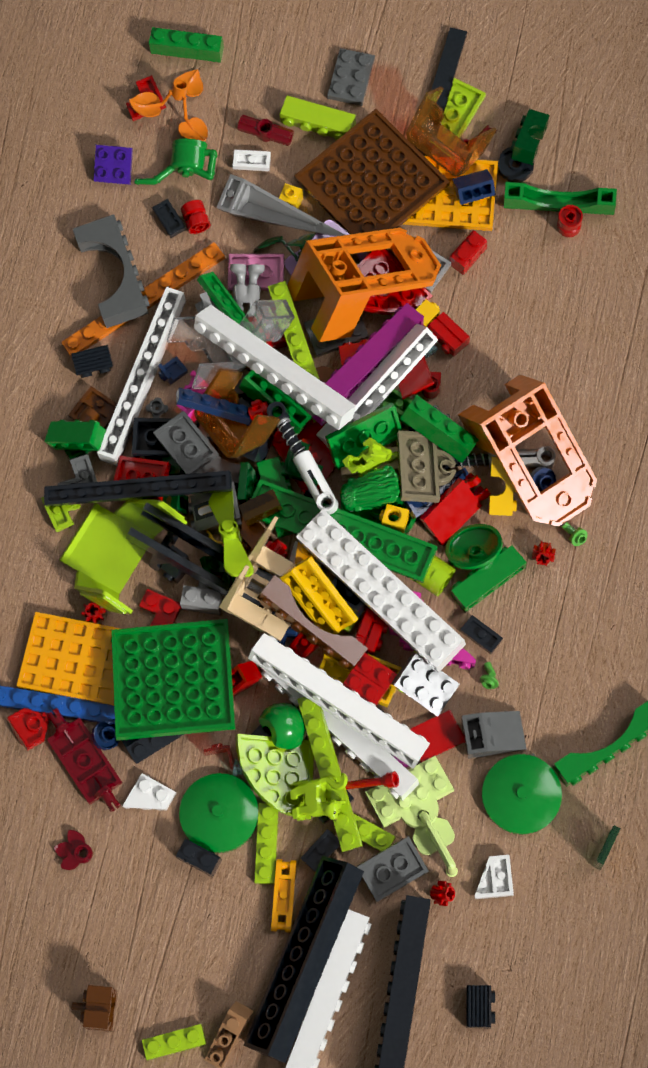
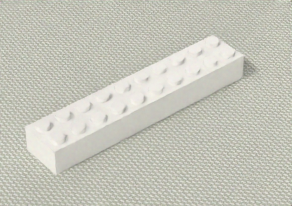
(381, 590)

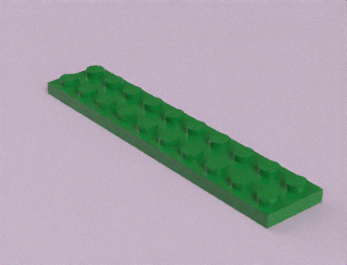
(392, 548)

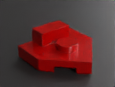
(29, 727)

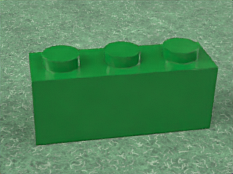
(75, 435)

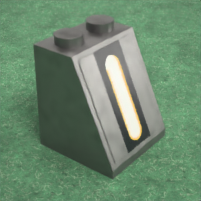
(203, 516)

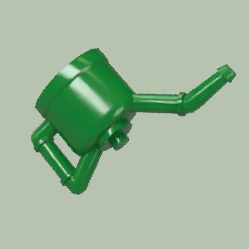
(187, 160)

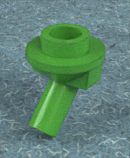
(578, 536)
(489, 680)

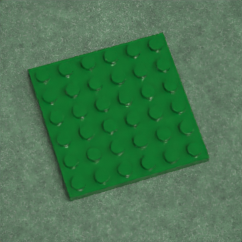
(172, 679)

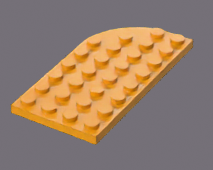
(448, 213)
(69, 659)

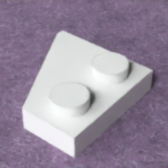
(149, 795)
(496, 878)

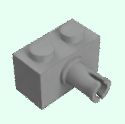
(201, 599)

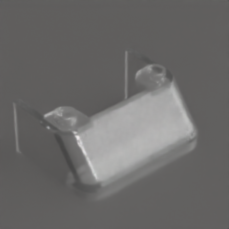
(183, 331)

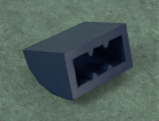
(474, 186)

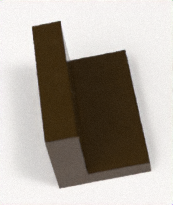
(260, 507)

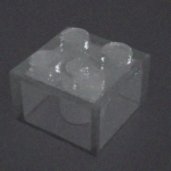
(268, 319)

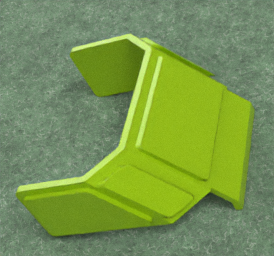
(104, 554)

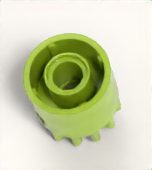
(437, 576)

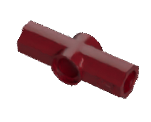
(255, 126)

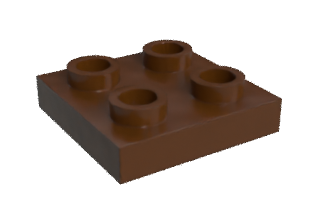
(94, 407)

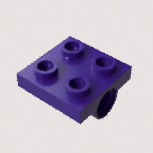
(113, 164)

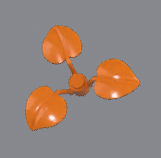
(187, 84)

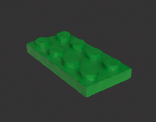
(379, 425)

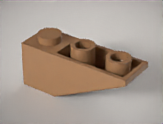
(228, 1034)

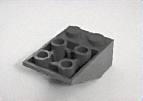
(493, 733)

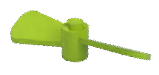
(234, 554)

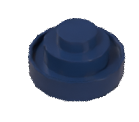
(543, 477)
(104, 735)

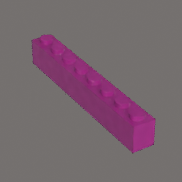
(369, 356)

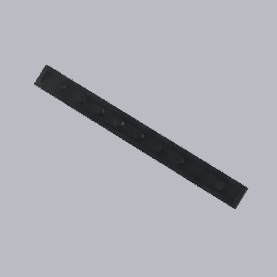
(137, 488)

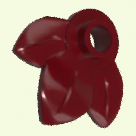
(71, 851)

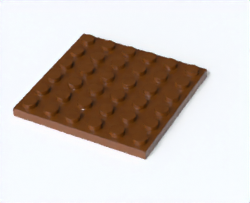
(371, 177)

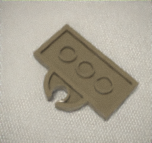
(421, 468)

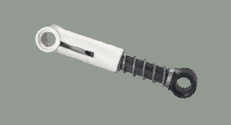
(304, 460)

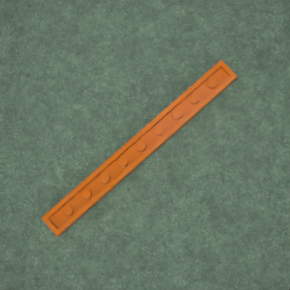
(173, 279)

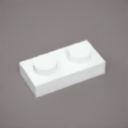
(251, 160)

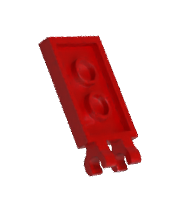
(454, 508)

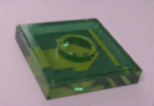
(606, 847)

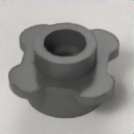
(157, 402)

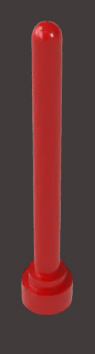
(389, 780)

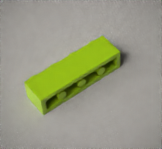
(316, 117)

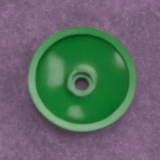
(474, 546)

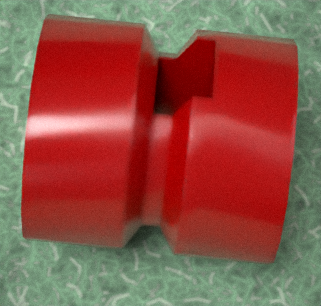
(195, 216)
(569, 221)

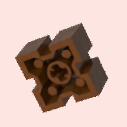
(99, 1008)

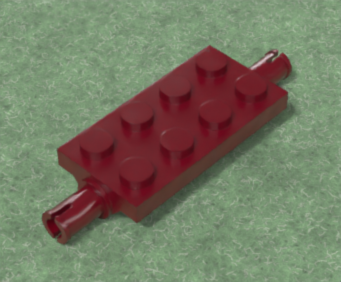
(84, 761)

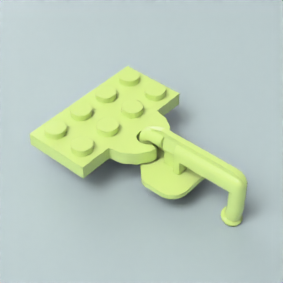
(431, 832)

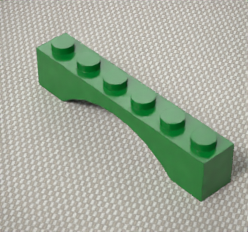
(532, 198)
(576, 765)

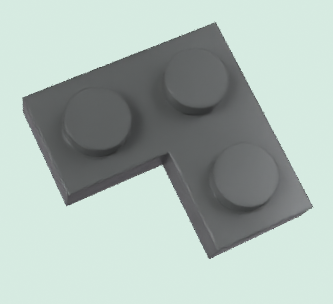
(82, 469)

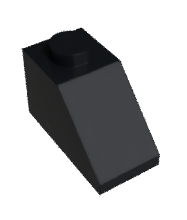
(170, 572)

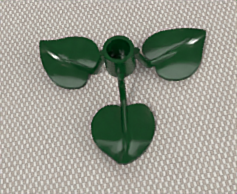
(295, 242)

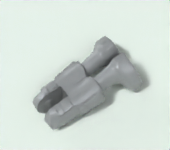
(244, 293)

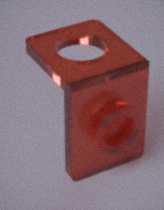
(219, 748)

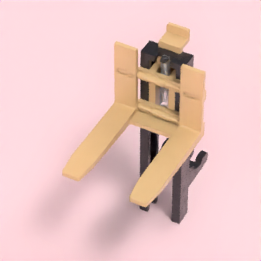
(238, 598)

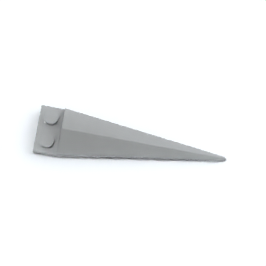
(251, 202)

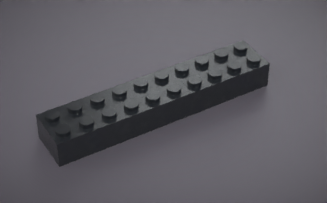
(303, 958)
(405, 982)

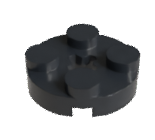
(512, 173)

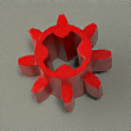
(258, 408)
(278, 547)
(543, 553)
(98, 613)
(442, 893)

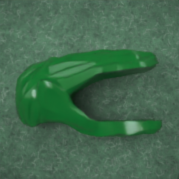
(371, 490)

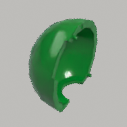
(285, 725)

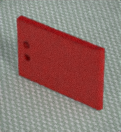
(416, 379)
(441, 733)

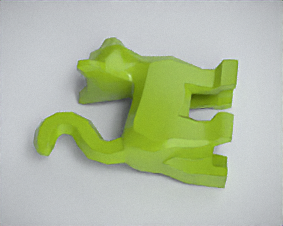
(369, 458)
(315, 797)

